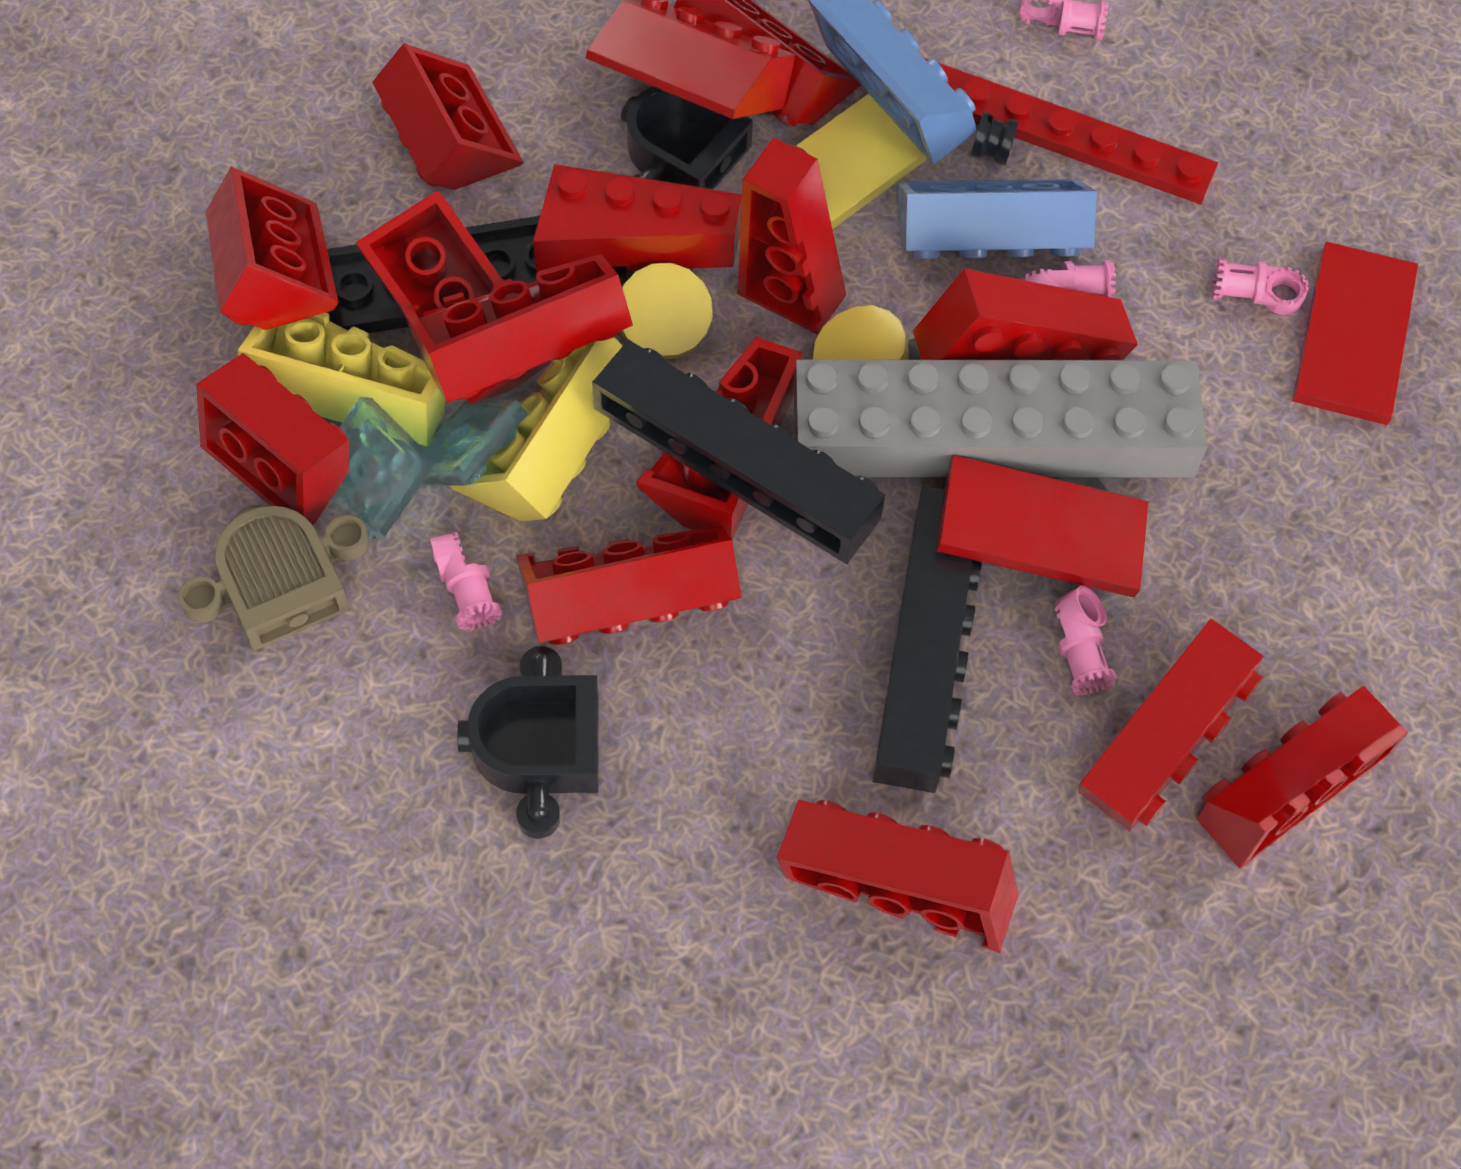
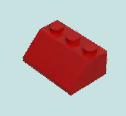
(444, 119)
(271, 438)

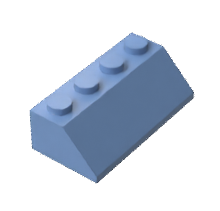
(896, 74)
(996, 216)

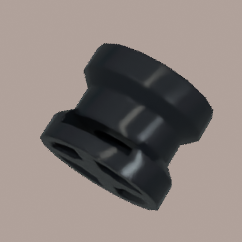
(994, 138)

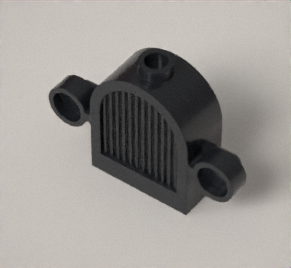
(683, 140)
(536, 737)

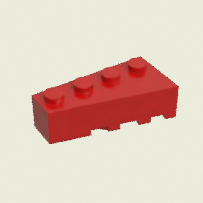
(788, 239)
(1172, 725)

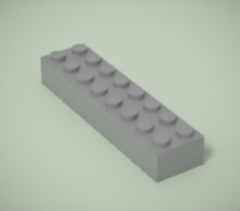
(1006, 413)

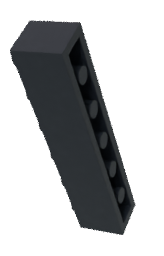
(738, 450)
(926, 658)

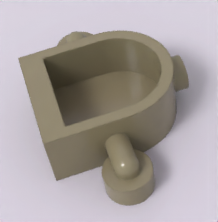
(276, 573)

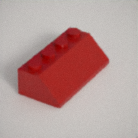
(695, 57)
(816, 79)
(268, 253)
(430, 257)

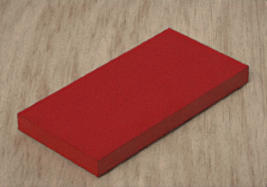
(1356, 333)
(1043, 526)

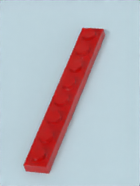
(1089, 138)

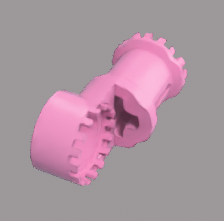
(1068, 16)
(1085, 278)
(1257, 284)
(466, 582)
(1081, 619)

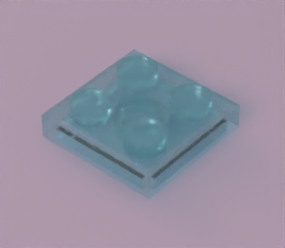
(471, 439)
(383, 468)

